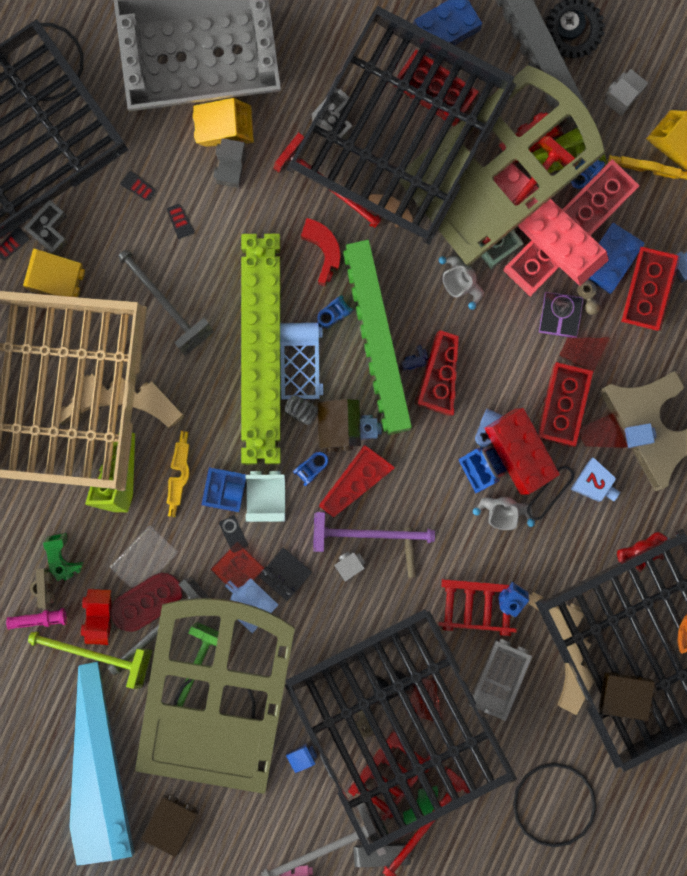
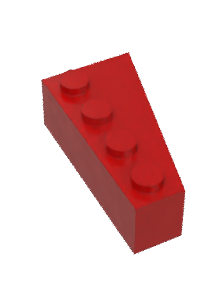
(439, 377)

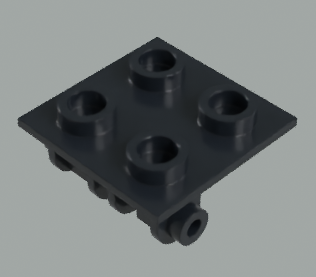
(285, 574)

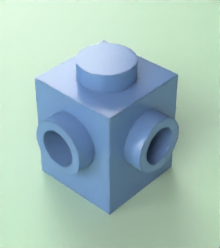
(369, 427)

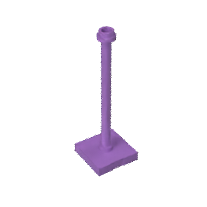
(322, 532)

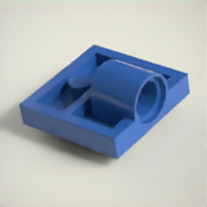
(224, 489)

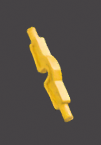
(643, 165)
(175, 484)

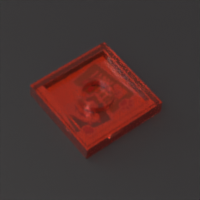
(237, 566)

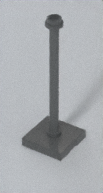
(192, 336)
(193, 591)

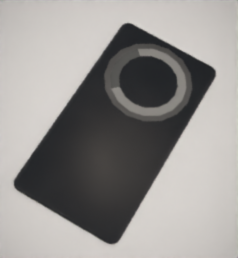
(233, 532)

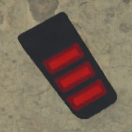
(138, 186)
(180, 221)
(12, 243)

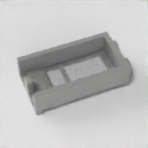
(501, 679)

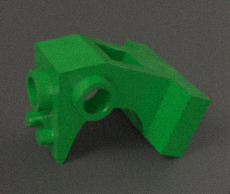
(53, 546)

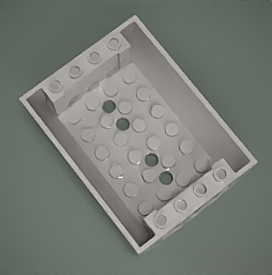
(196, 29)

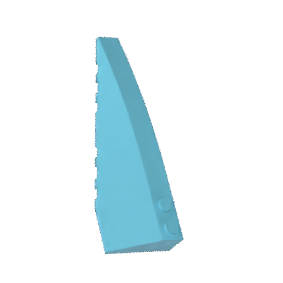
(97, 799)

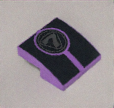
(560, 315)

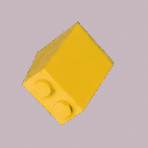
(223, 119)
(671, 137)
(53, 275)

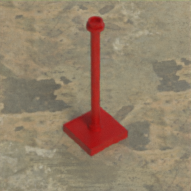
(556, 153)
(288, 155)
(459, 784)

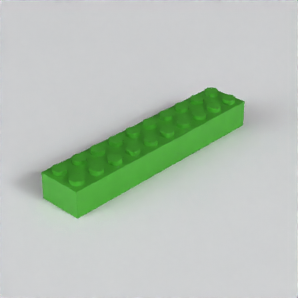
(378, 337)

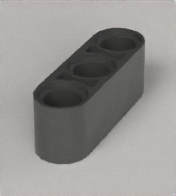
(374, 860)

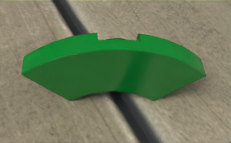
(424, 804)

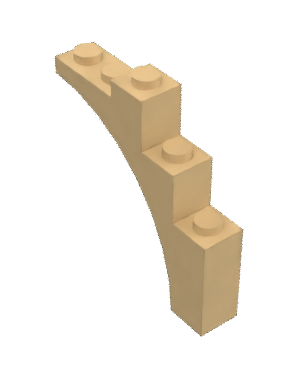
(148, 399)
(571, 696)

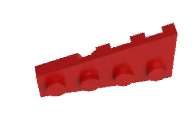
(358, 478)

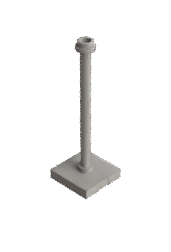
(369, 829)

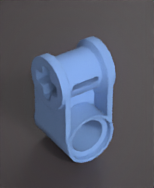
(488, 417)

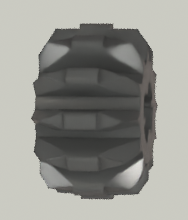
(300, 410)

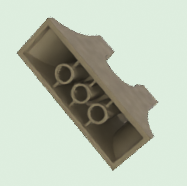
(641, 407)

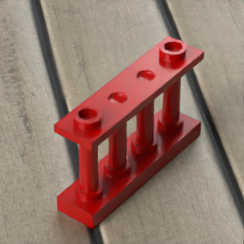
(470, 589)
(393, 741)

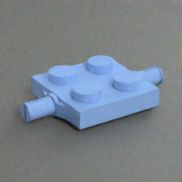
(253, 595)

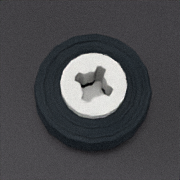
(571, 29)

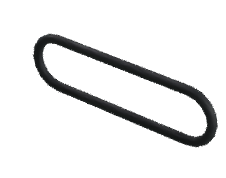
(556, 498)

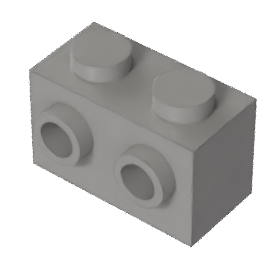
(349, 565)

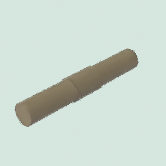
(409, 550)

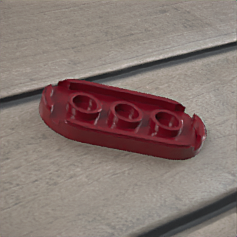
(145, 601)

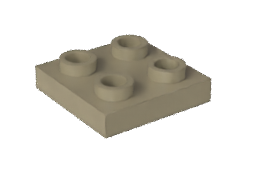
(43, 581)

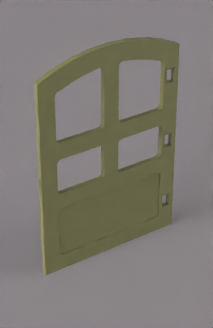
(480, 205)
(207, 743)

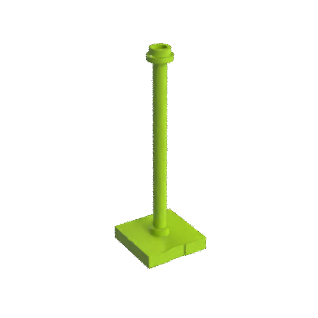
(137, 667)

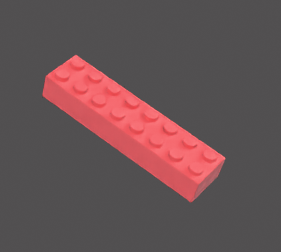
(589, 210)
(555, 231)

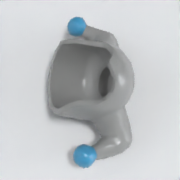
(461, 280)
(504, 512)

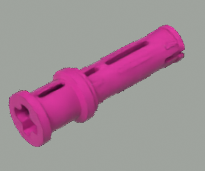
(45, 618)

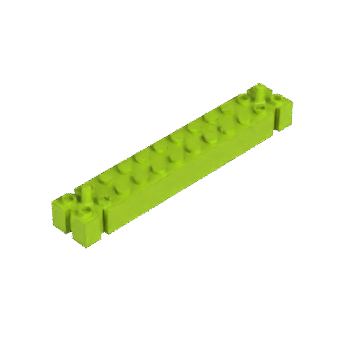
(260, 349)

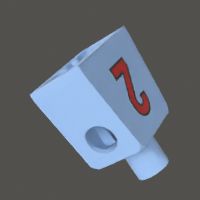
(595, 482)

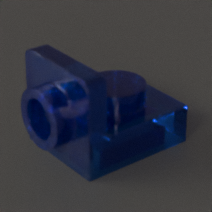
(412, 362)

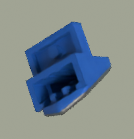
(483, 467)

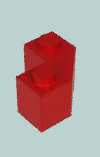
(97, 624)

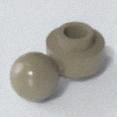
(592, 306)
(364, 723)

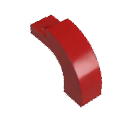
(326, 241)

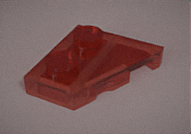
(584, 351)
(603, 433)
(418, 702)

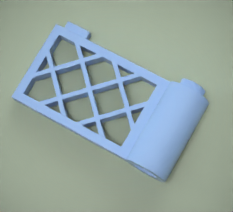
(300, 335)

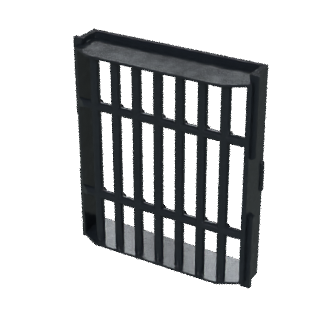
(444, 52)
(81, 173)
(359, 652)
(668, 736)

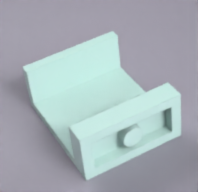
(265, 497)

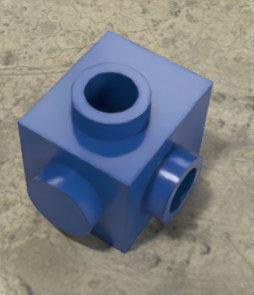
(513, 599)

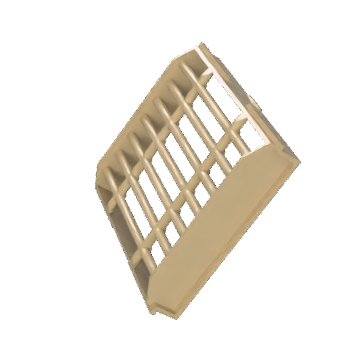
(124, 437)

